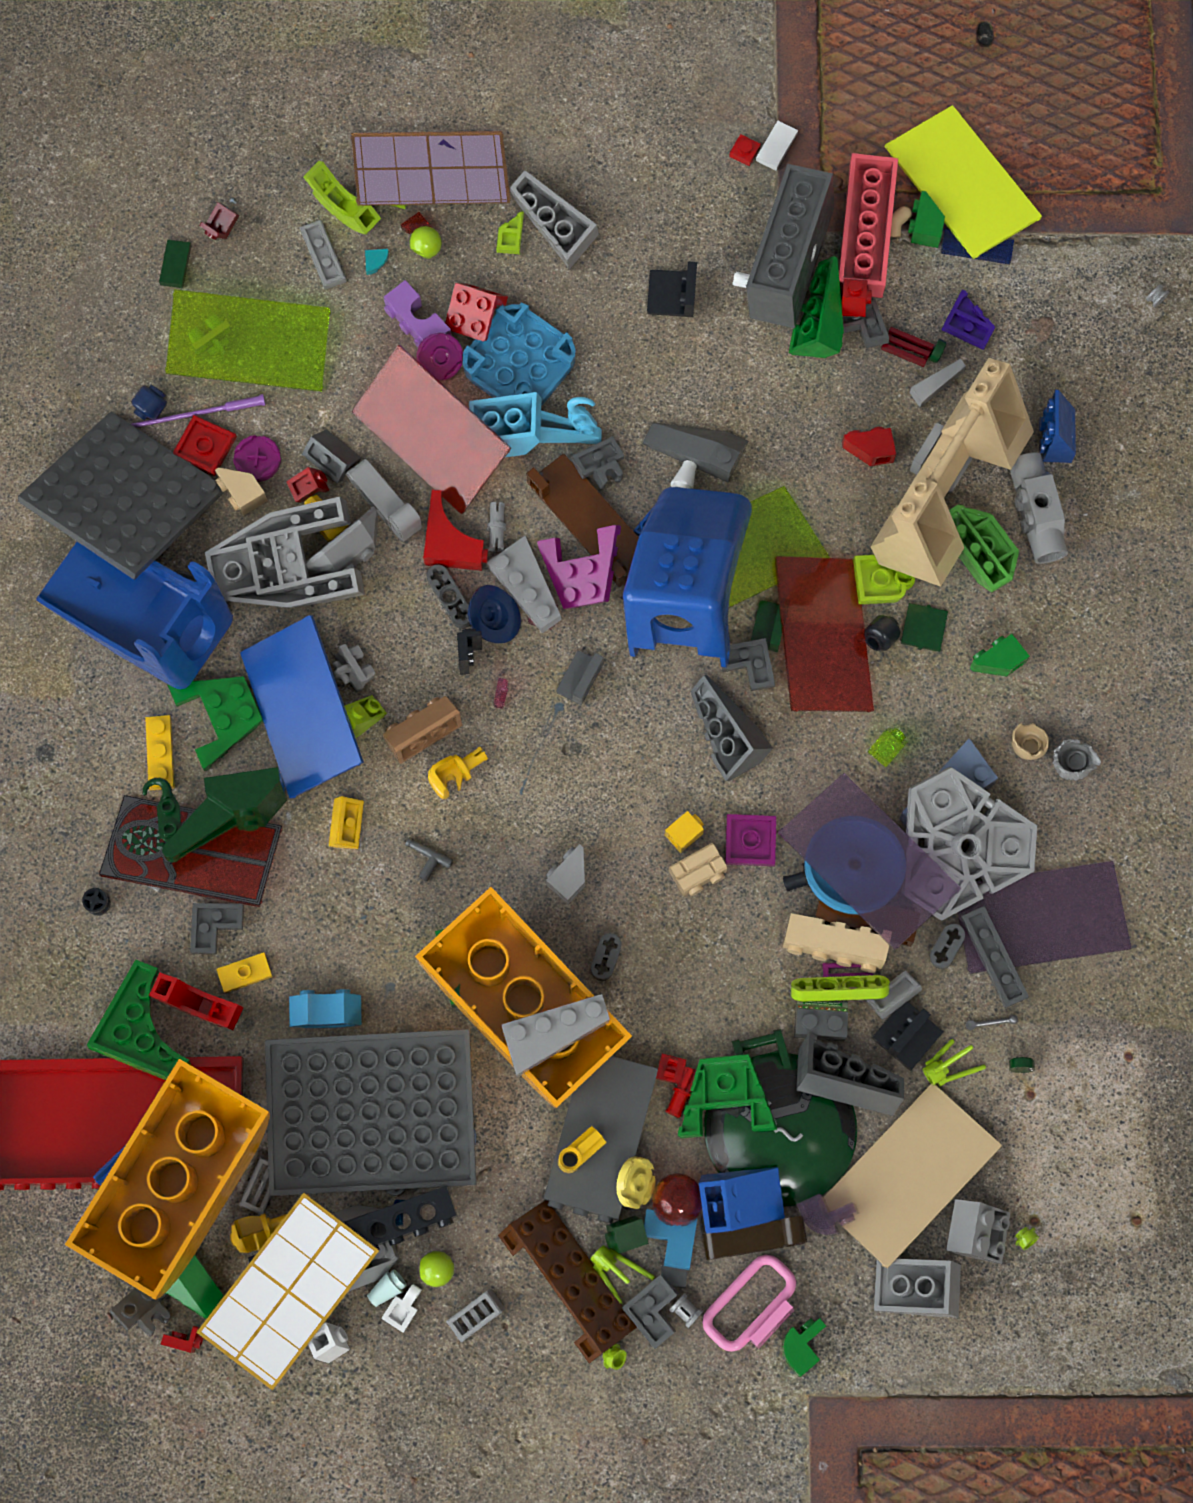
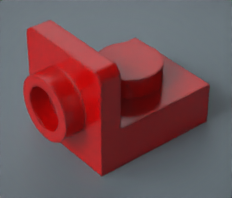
(307, 484)
(178, 1340)

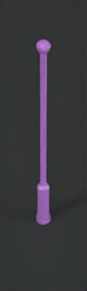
(229, 406)

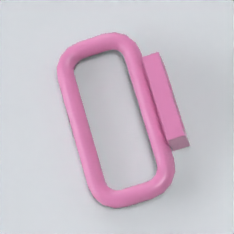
(768, 1321)

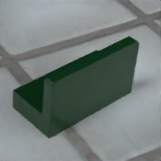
(768, 625)

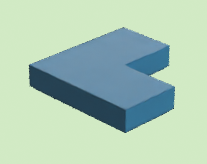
(679, 1240)

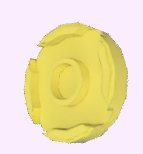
(635, 1182)

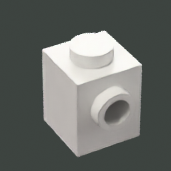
(329, 1343)

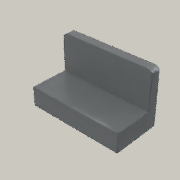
(330, 455)
(580, 677)

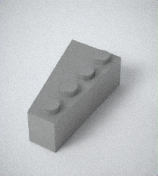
(557, 220)
(549, 1032)

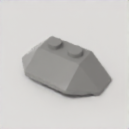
(348, 548)

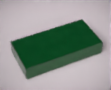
(175, 263)

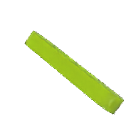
(866, 988)

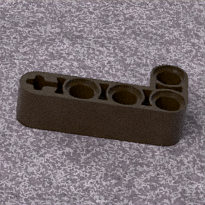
(757, 1238)

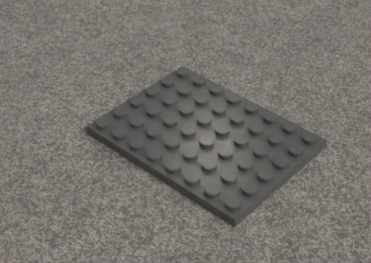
(370, 1112)

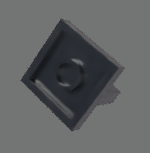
(907, 1034)

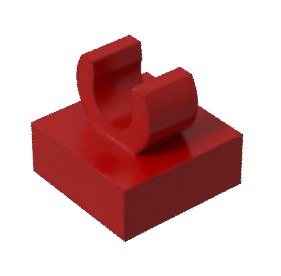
(671, 1069)

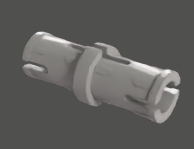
(496, 527)

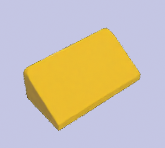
(346, 823)

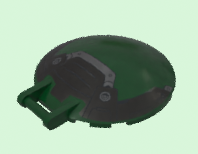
(804, 1166)

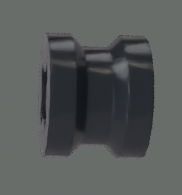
(94, 897)

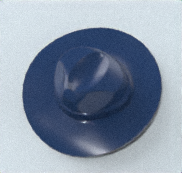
(494, 614)

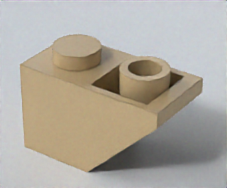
(243, 489)

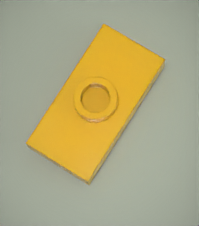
(244, 972)

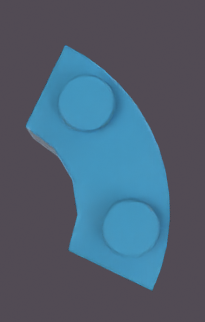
(325, 1010)

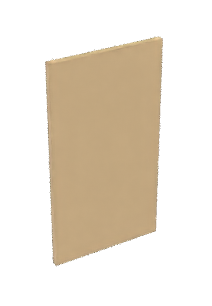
(912, 1174)

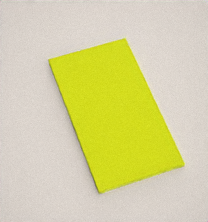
(964, 181)

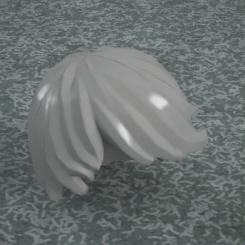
(1074, 760)

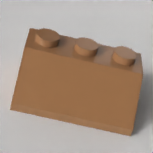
(422, 728)

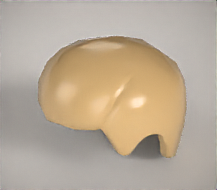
(1029, 741)

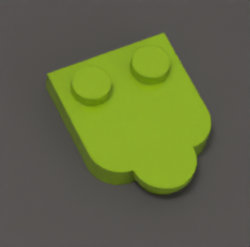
(878, 583)

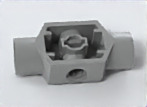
(1039, 508)

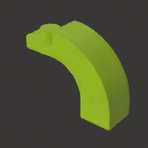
(339, 200)

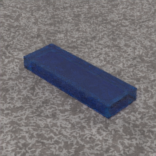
(1000, 253)

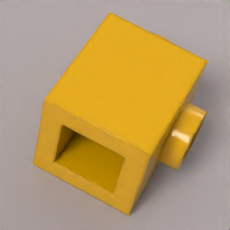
(684, 831)

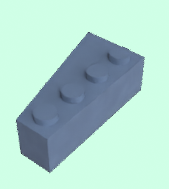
(970, 764)

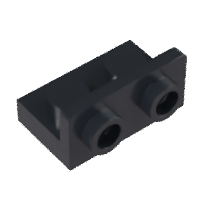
(468, 641)

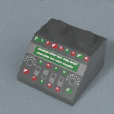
(822, 1018)

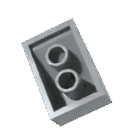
(918, 1287)

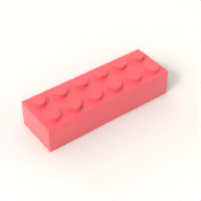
(868, 221)

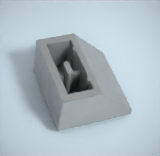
(978, 1231)

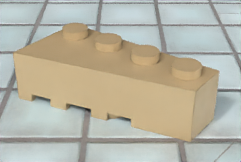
(836, 943)

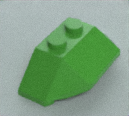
(987, 547)

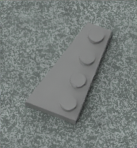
(524, 581)

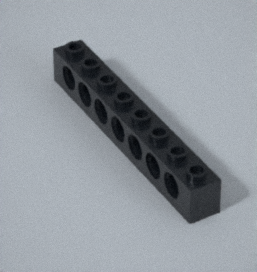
(438, 1198)

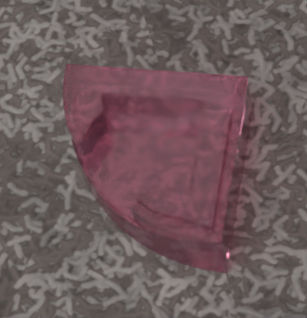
(501, 693)

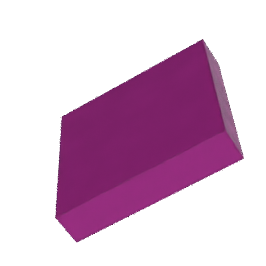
(750, 840)

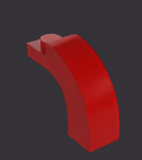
(195, 1002)

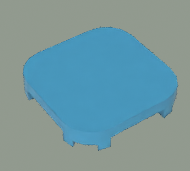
(519, 355)

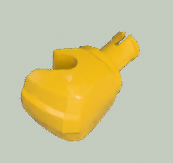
(454, 769)
(252, 1232)

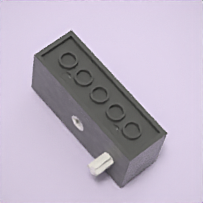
(789, 246)

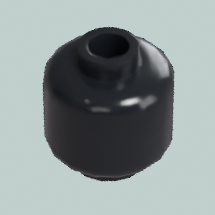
(882, 633)

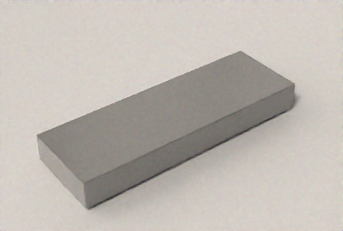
(322, 254)

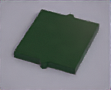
(924, 627)

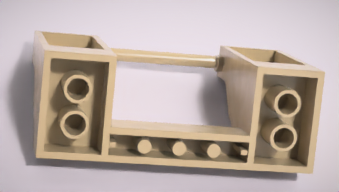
(985, 425)

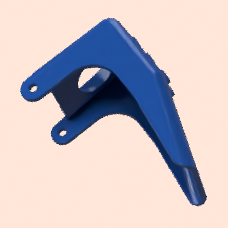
(686, 570)
(150, 621)

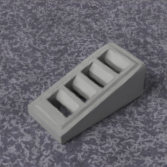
(494, 1302)

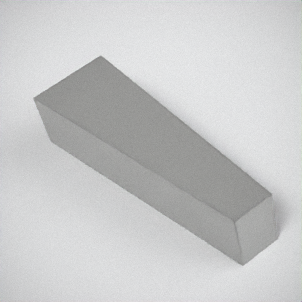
(929, 387)

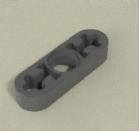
(446, 578)

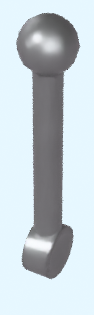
(970, 1024)

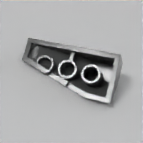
(711, 450)
(733, 736)

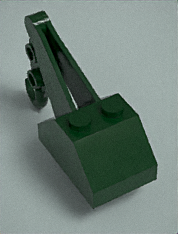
(232, 801)

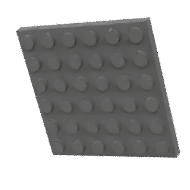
(121, 495)

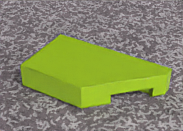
(510, 235)

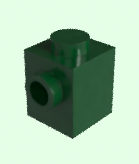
(626, 1234)

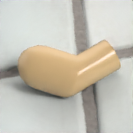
(899, 217)

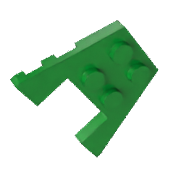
(229, 710)
(726, 1084)

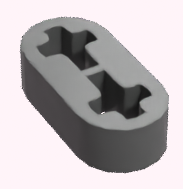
(942, 942)
(611, 959)

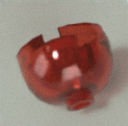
(677, 1200)

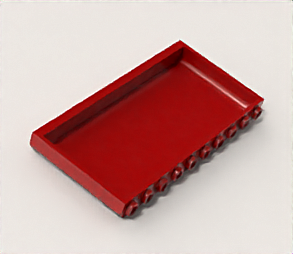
(76, 1114)

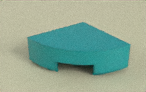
(375, 260)

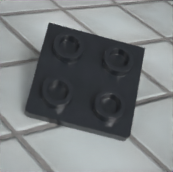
(672, 292)

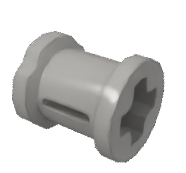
(686, 1310)

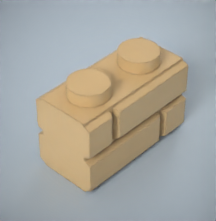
(698, 870)

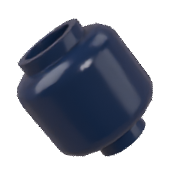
(149, 402)

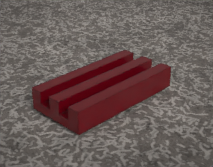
(909, 347)

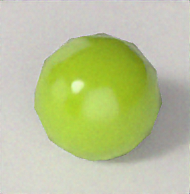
(425, 242)
(436, 1269)

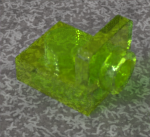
(888, 746)

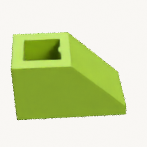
(364, 714)

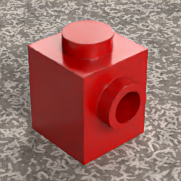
(855, 297)

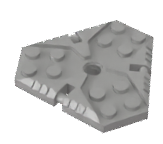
(1000, 841)

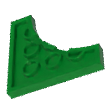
(128, 1028)

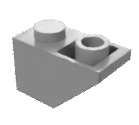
(569, 877)

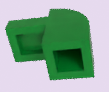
(795, 1347)

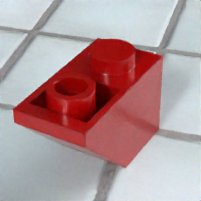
(871, 446)

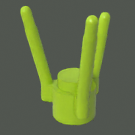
(936, 1071)
(605, 1259)

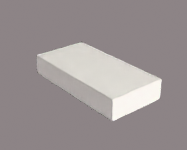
(776, 145)

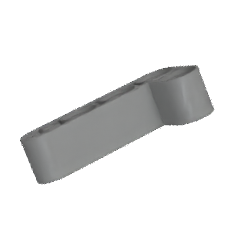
(398, 516)

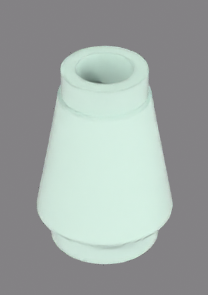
(388, 1287)

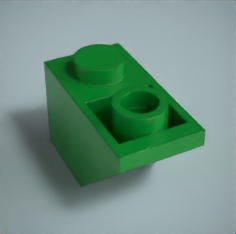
(928, 223)
(1001, 659)

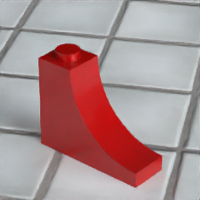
(448, 545)

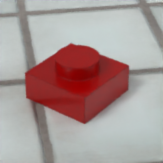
(744, 150)

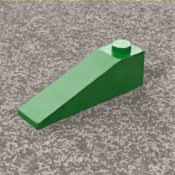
(822, 322)
(196, 1289)

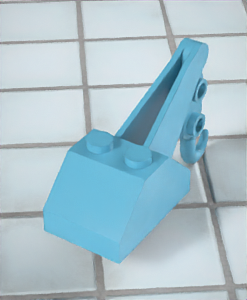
(524, 424)

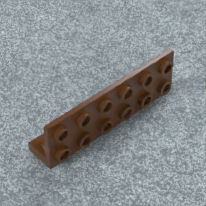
(583, 511)
(571, 1277)

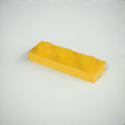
(160, 749)

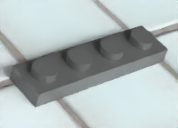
(994, 957)

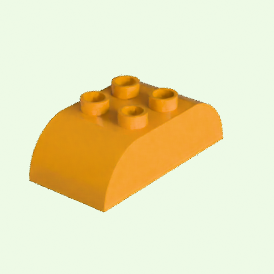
(510, 976)
(170, 1181)

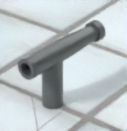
(433, 855)

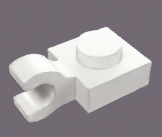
(401, 1310)

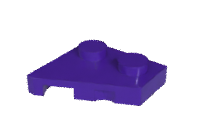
(968, 322)

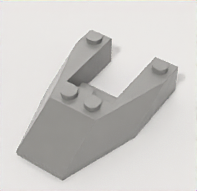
(269, 564)

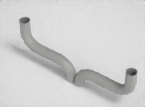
(786, 1133)

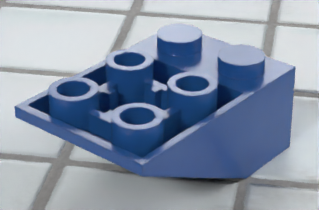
(1058, 430)
(740, 1199)

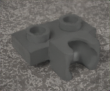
(600, 461)
(140, 1309)

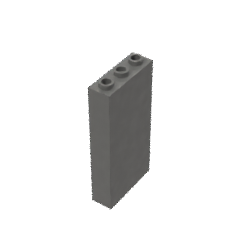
(616, 1105)

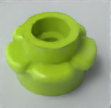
(1026, 1238)
(614, 1357)

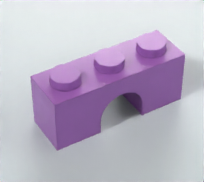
(402, 304)

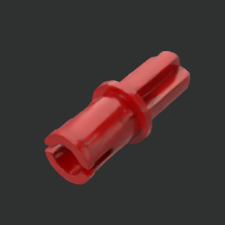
(681, 1093)

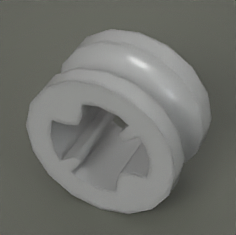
(1157, 296)

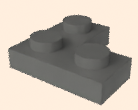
(871, 327)
(756, 659)
(208, 919)
(646, 1313)

